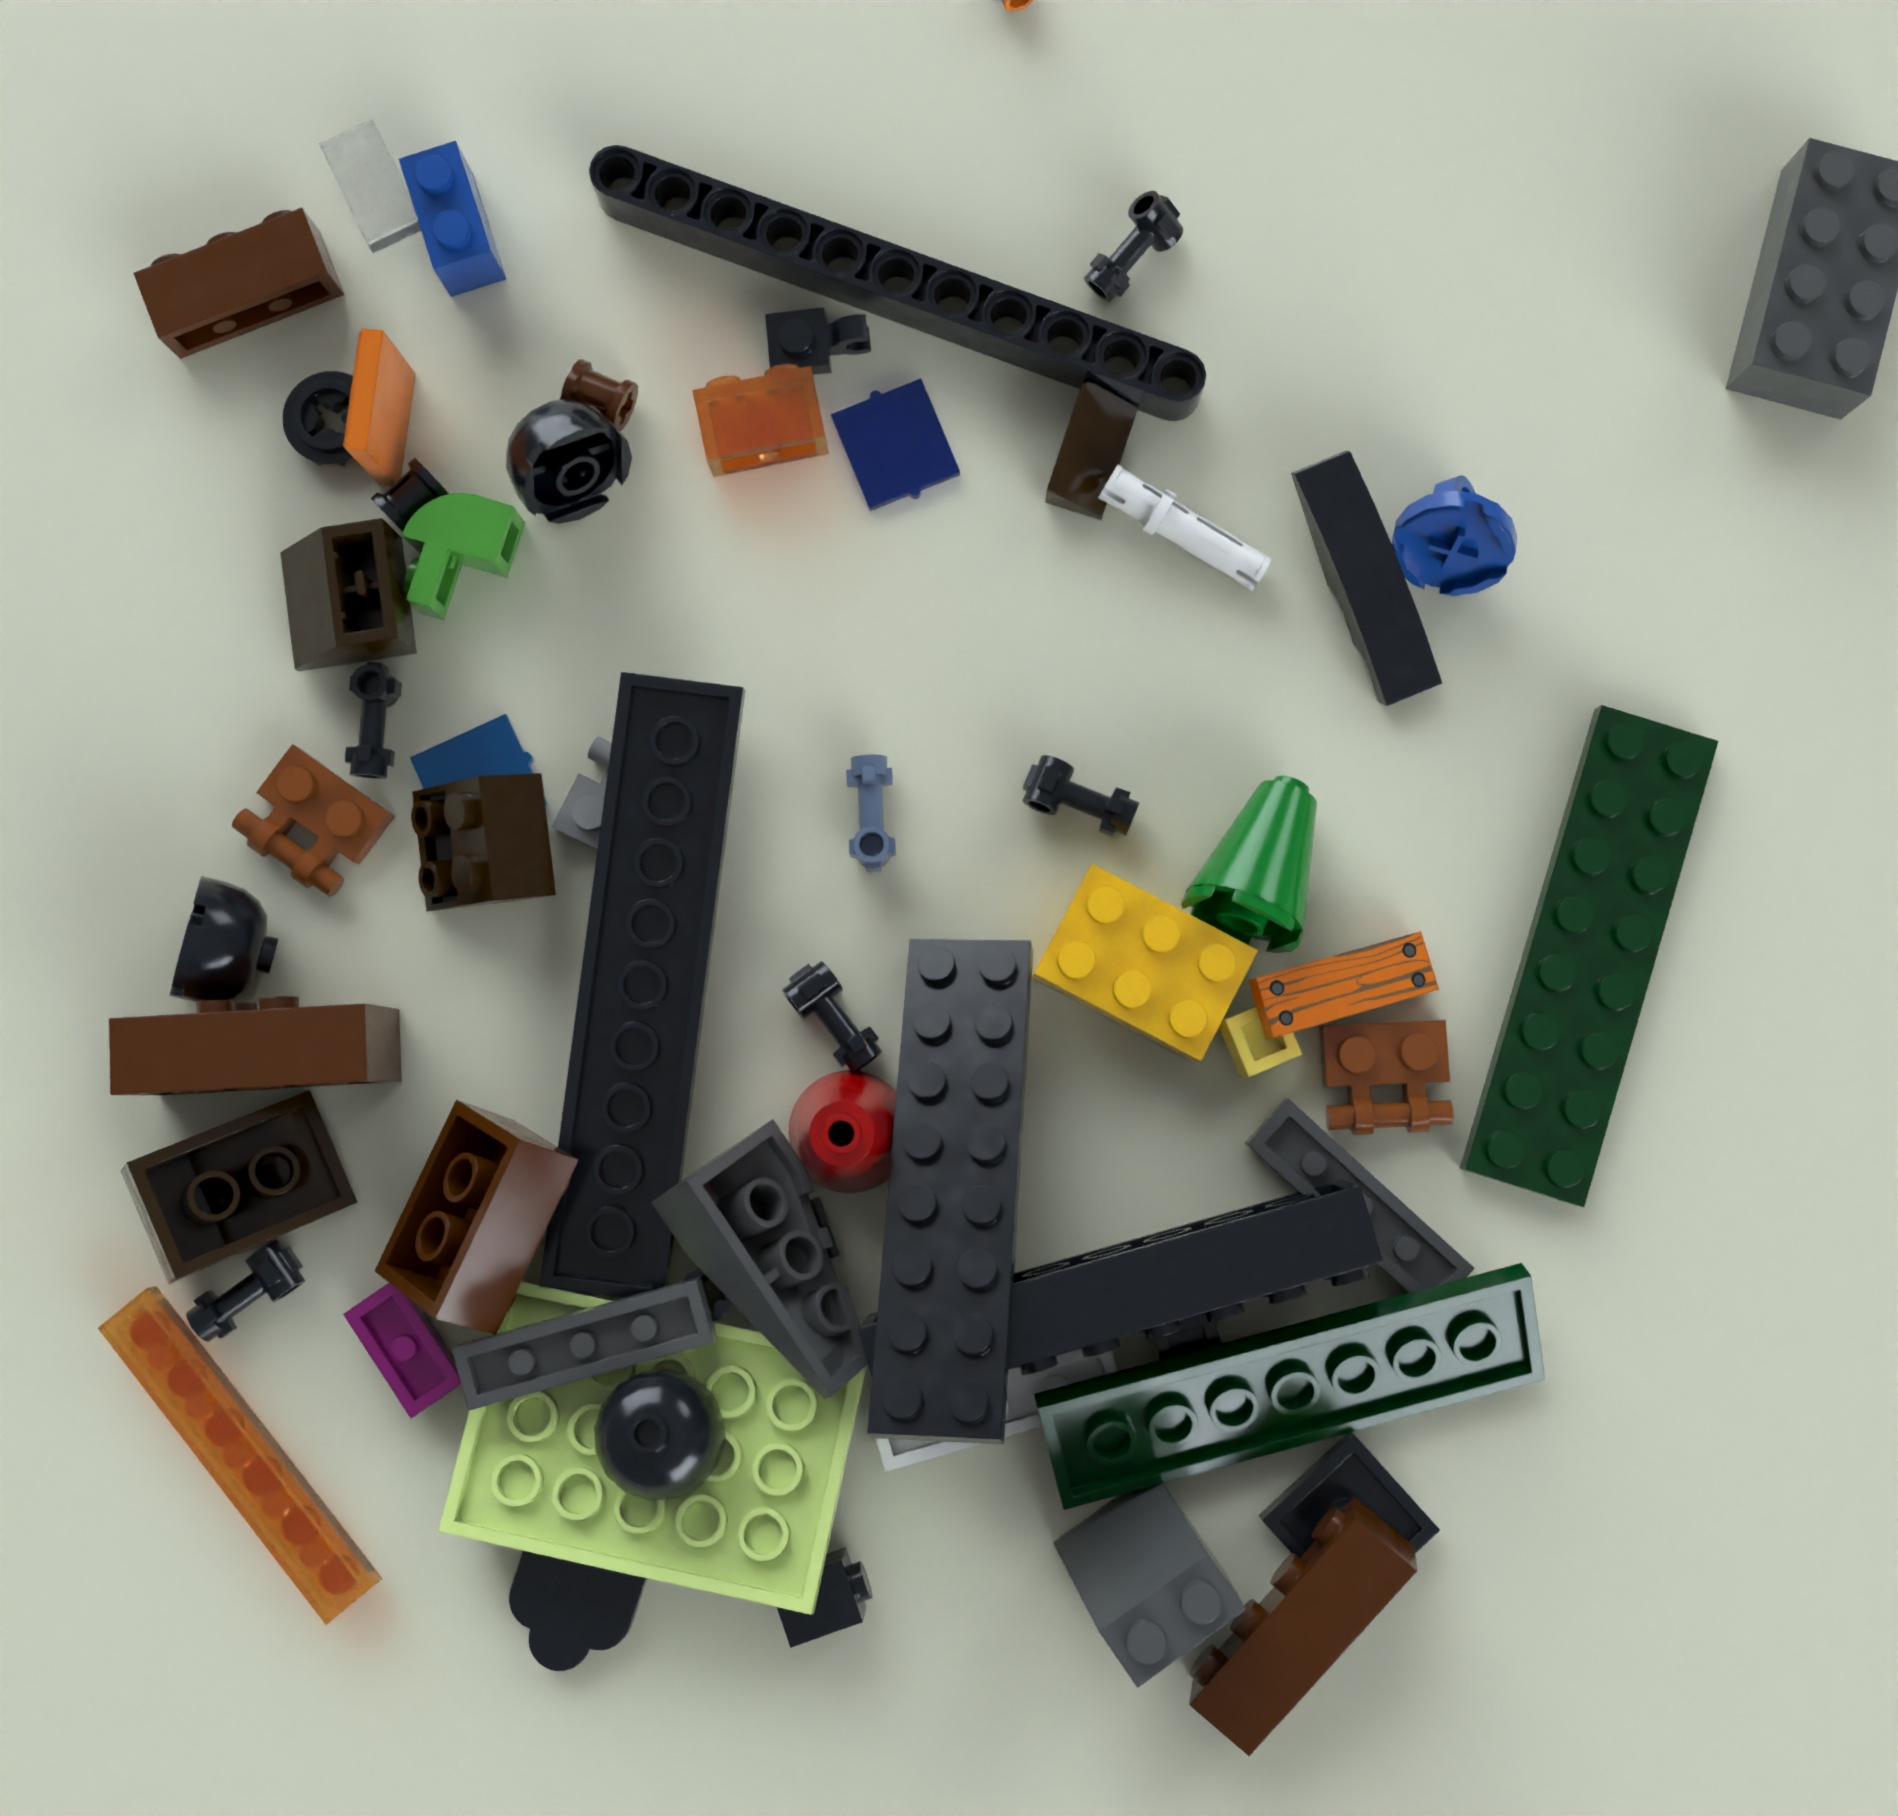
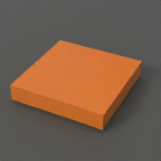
(379, 407)

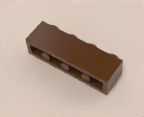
(1301, 1624)

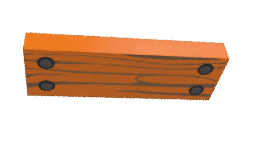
(1343, 985)

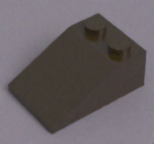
(237, 1186)

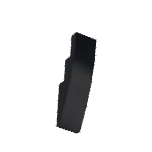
(1366, 577)

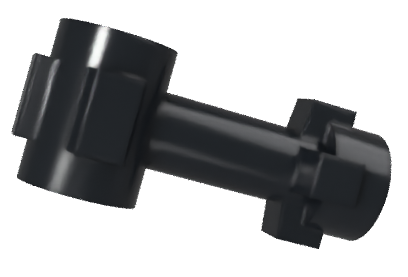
(1155, 227)
(378, 692)
(1050, 786)
(814, 991)
(273, 1272)

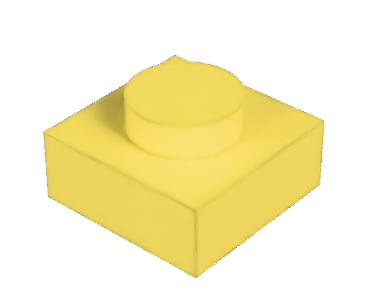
(1249, 1046)

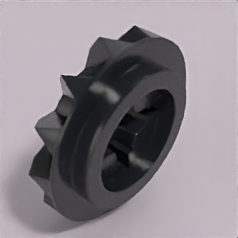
(304, 421)

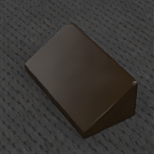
(1090, 450)

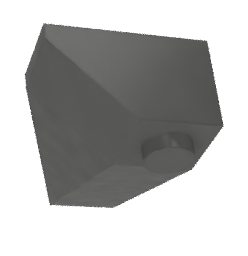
(760, 1243)

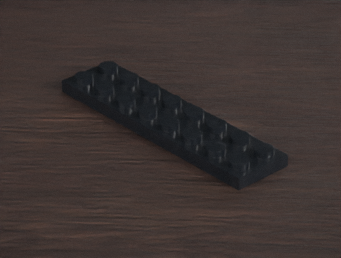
(953, 1194)

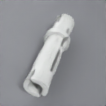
(1182, 526)

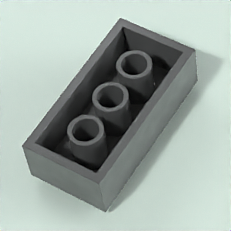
(1822, 283)

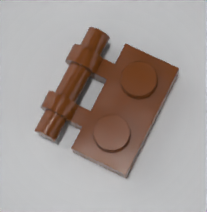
(324, 805)
(1386, 1055)

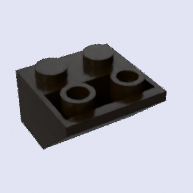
(347, 595)
(483, 841)

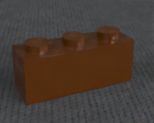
(238, 282)

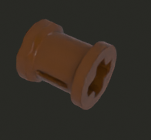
(607, 395)

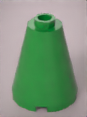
(1261, 868)

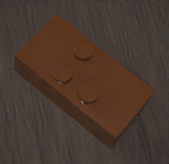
(248, 1049)

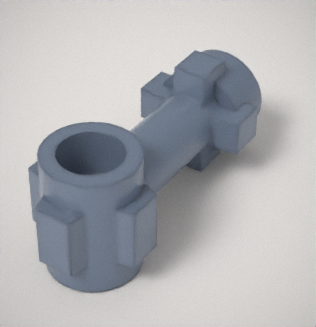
(871, 842)

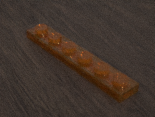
(240, 1453)

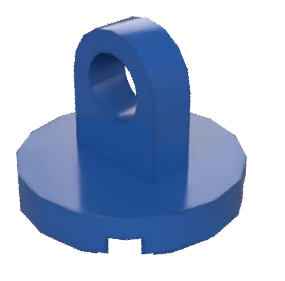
(1454, 539)

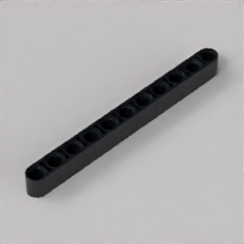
(877, 261)

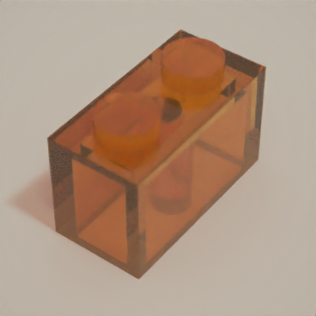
(760, 420)

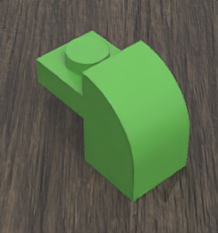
(456, 533)

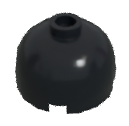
(565, 460)
(222, 944)
(659, 1434)

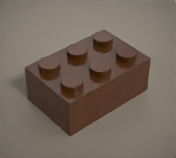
(475, 1218)

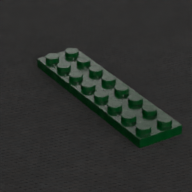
(1589, 956)
(1292, 1386)

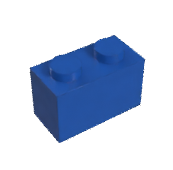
(452, 218)

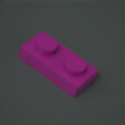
(405, 1348)

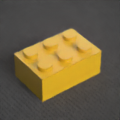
(1145, 964)

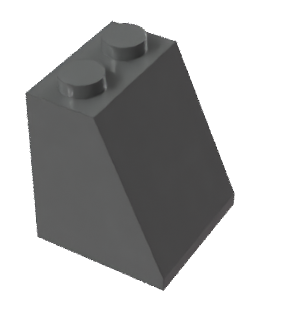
(1148, 1580)

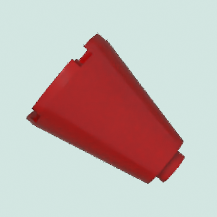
(869, 1108)

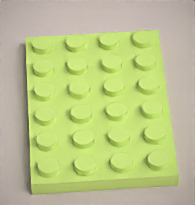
(747, 1533)

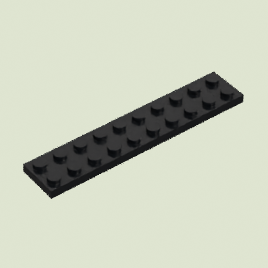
(643, 981)

